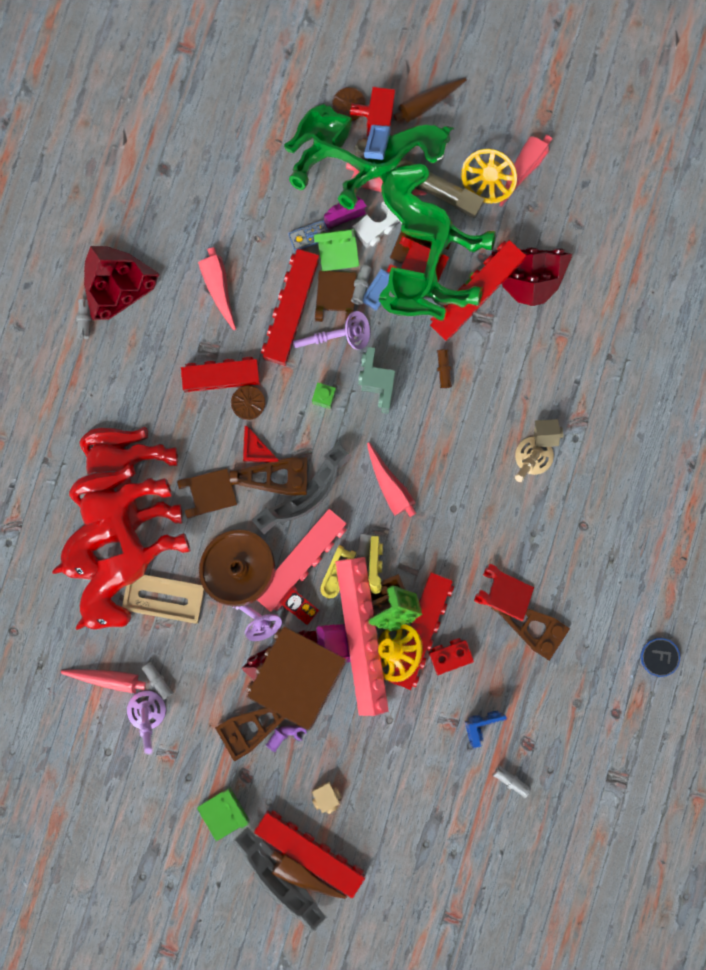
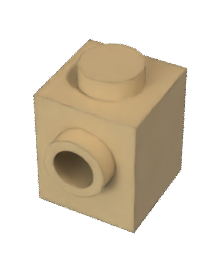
(326, 797)

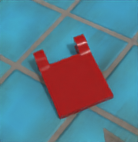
(418, 257)
(506, 593)

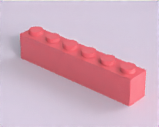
(302, 558)

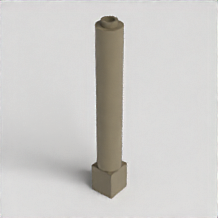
(460, 198)

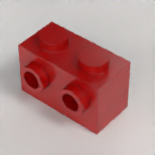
(450, 657)

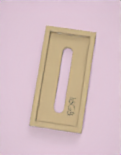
(186, 613)

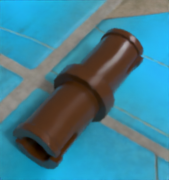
(444, 368)

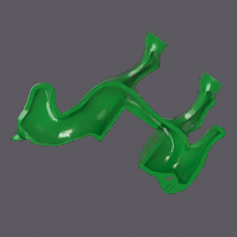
(329, 135)
(430, 224)

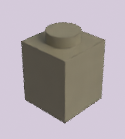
(547, 433)

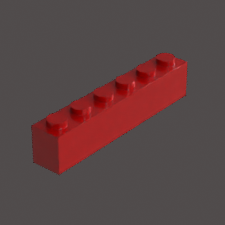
(491, 276)
(291, 307)
(432, 605)
(309, 853)

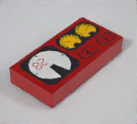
(299, 606)

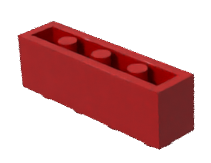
(220, 375)

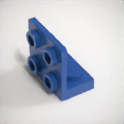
(474, 733)

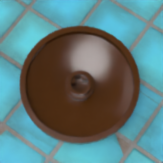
(237, 568)

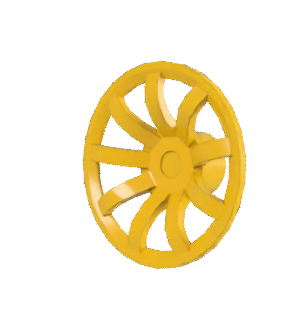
(490, 174)
(393, 651)

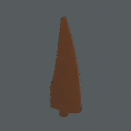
(425, 101)
(296, 874)

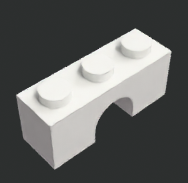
(370, 232)

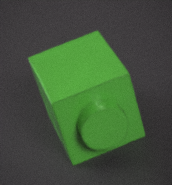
(323, 395)

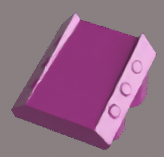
(338, 214)
(334, 639)

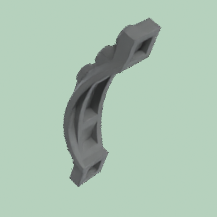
(317, 491)
(293, 898)

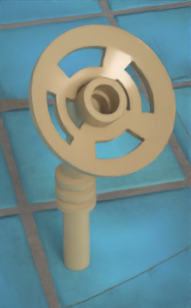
(531, 464)

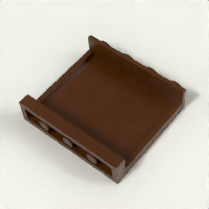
(296, 678)

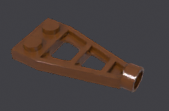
(296, 482)
(549, 640)
(233, 738)

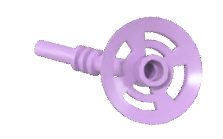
(349, 331)
(260, 624)
(146, 714)

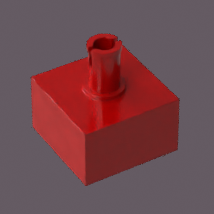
(379, 110)

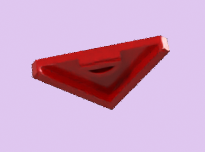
(255, 449)

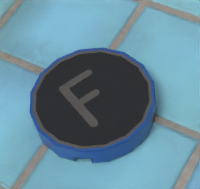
(660, 657)

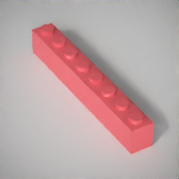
(362, 636)

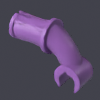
(282, 733)

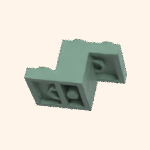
(376, 380)

